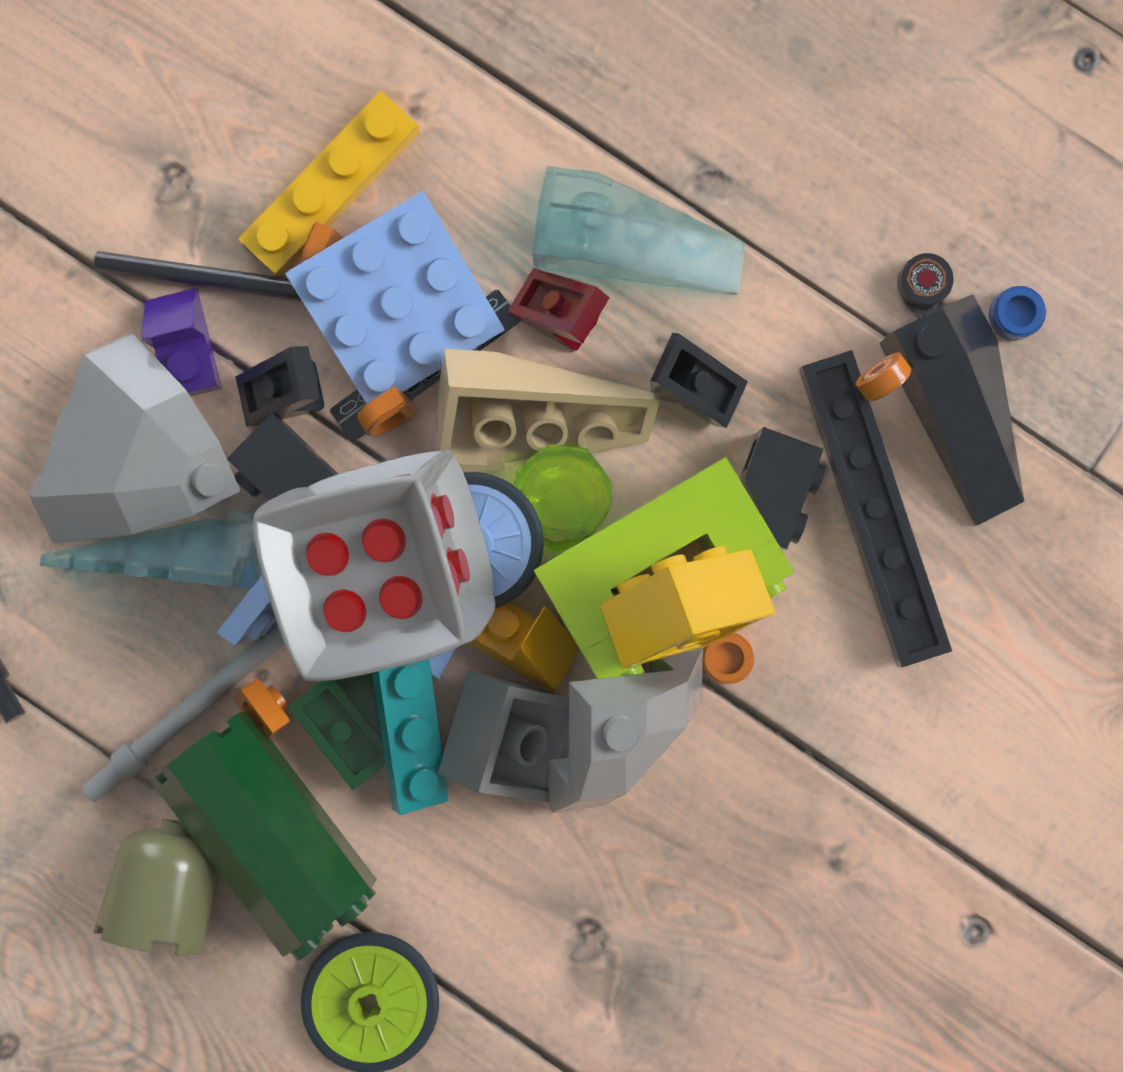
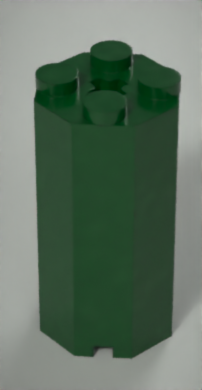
(266, 835)

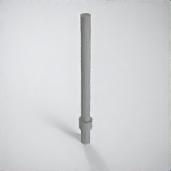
(133, 757)

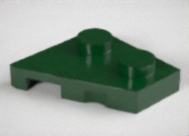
(344, 725)

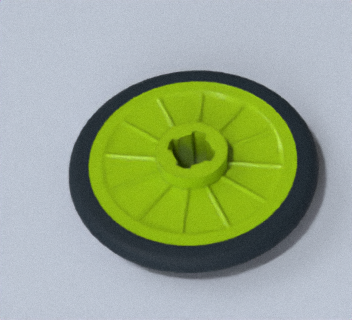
(335, 1010)

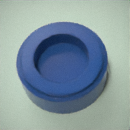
(1017, 313)

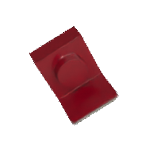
(559, 307)

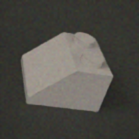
(506, 737)

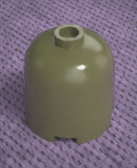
(159, 891)

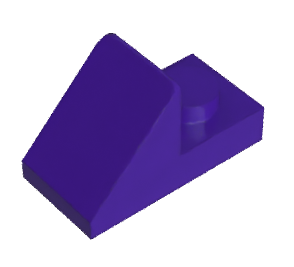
(182, 340)

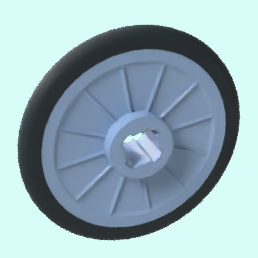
(510, 534)

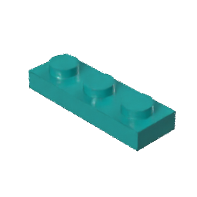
(410, 736)

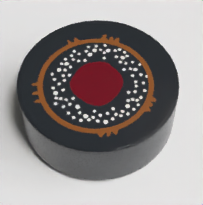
(925, 280)

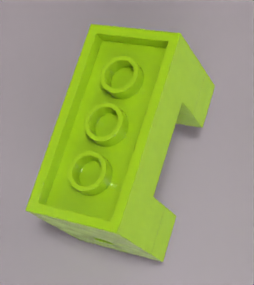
(704, 508)

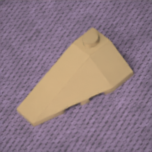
(511, 408)

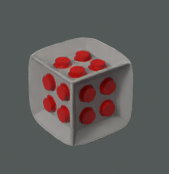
(376, 566)

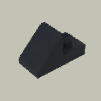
(697, 381)
(281, 386)

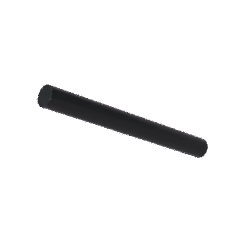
(195, 275)

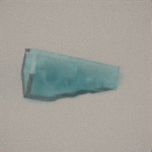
(617, 233)
(188, 552)

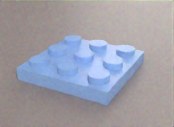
(395, 299)

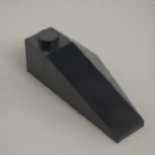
(963, 403)

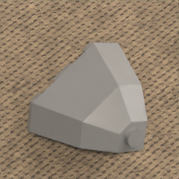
(127, 451)
(622, 730)

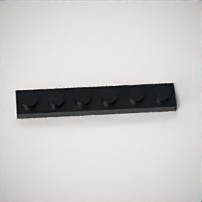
(875, 510)

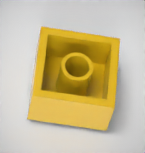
(686, 605)

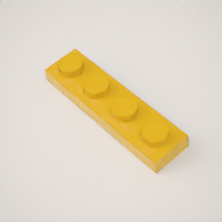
(330, 183)

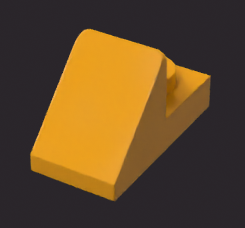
(529, 645)

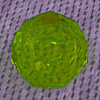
(567, 493)

